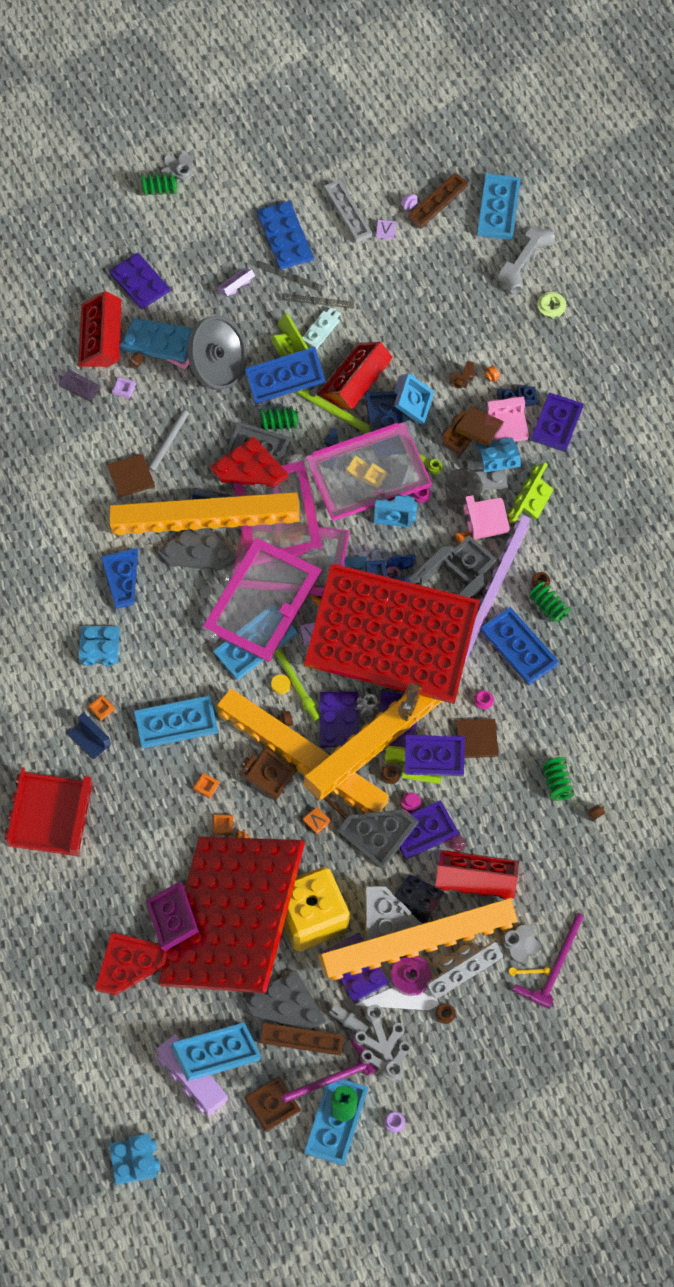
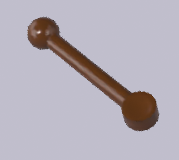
(336, 807)

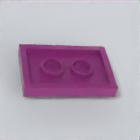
(172, 916)

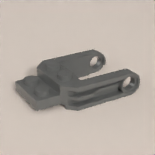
(465, 562)

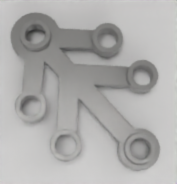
(383, 1046)

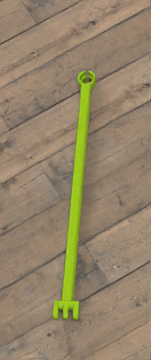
(359, 424)

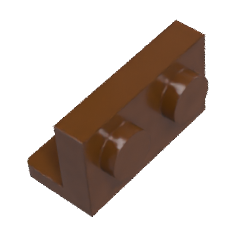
(453, 440)

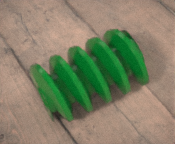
(159, 183)
(279, 418)
(548, 603)
(556, 779)
(344, 1103)

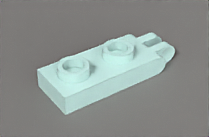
(321, 328)

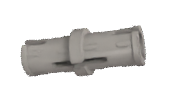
(348, 1020)

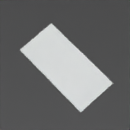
(394, 999)

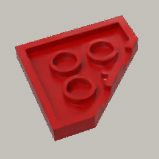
(250, 466)
(128, 962)

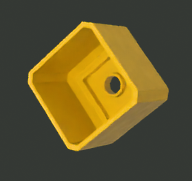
(317, 923)

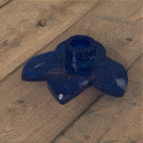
(403, 562)

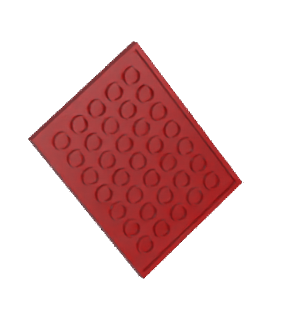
(392, 633)
(240, 907)

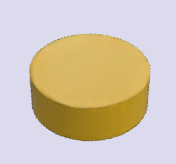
(280, 684)

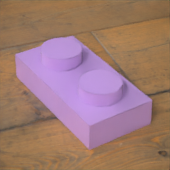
(239, 279)

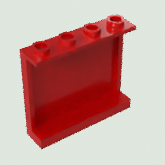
(48, 813)

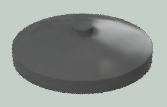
(217, 352)

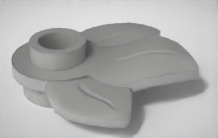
(177, 165)
(524, 943)

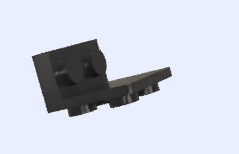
(419, 897)

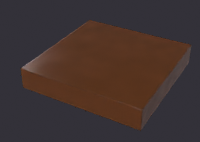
(479, 426)
(131, 475)
(479, 737)
(270, 773)
(268, 1105)

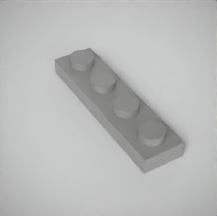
(348, 211)

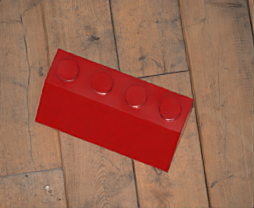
(100, 331)
(356, 374)
(477, 874)

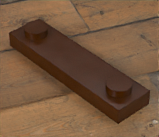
(437, 200)
(302, 1039)

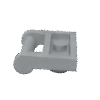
(490, 480)

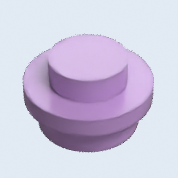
(409, 202)
(394, 1122)

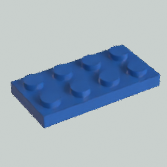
(285, 235)
(285, 375)
(519, 646)

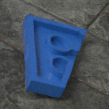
(121, 576)

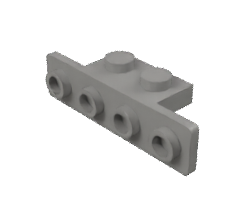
(462, 966)

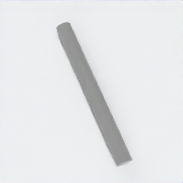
(169, 439)

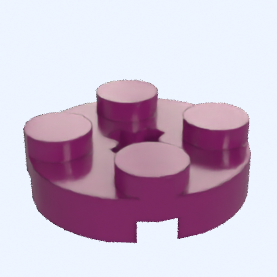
(414, 986)

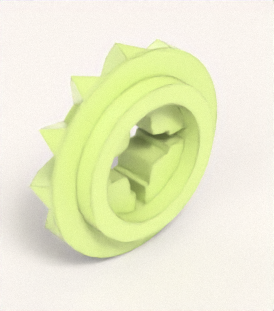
(557, 300)

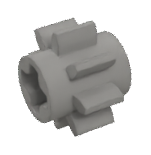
(368, 705)

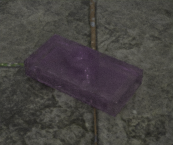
(79, 385)

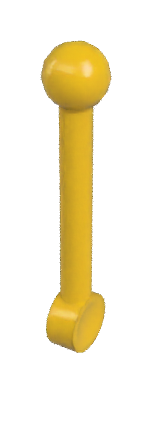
(512, 971)

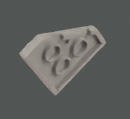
(385, 913)

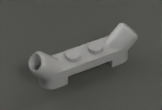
(533, 240)

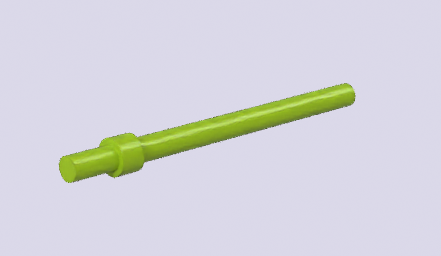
(307, 702)

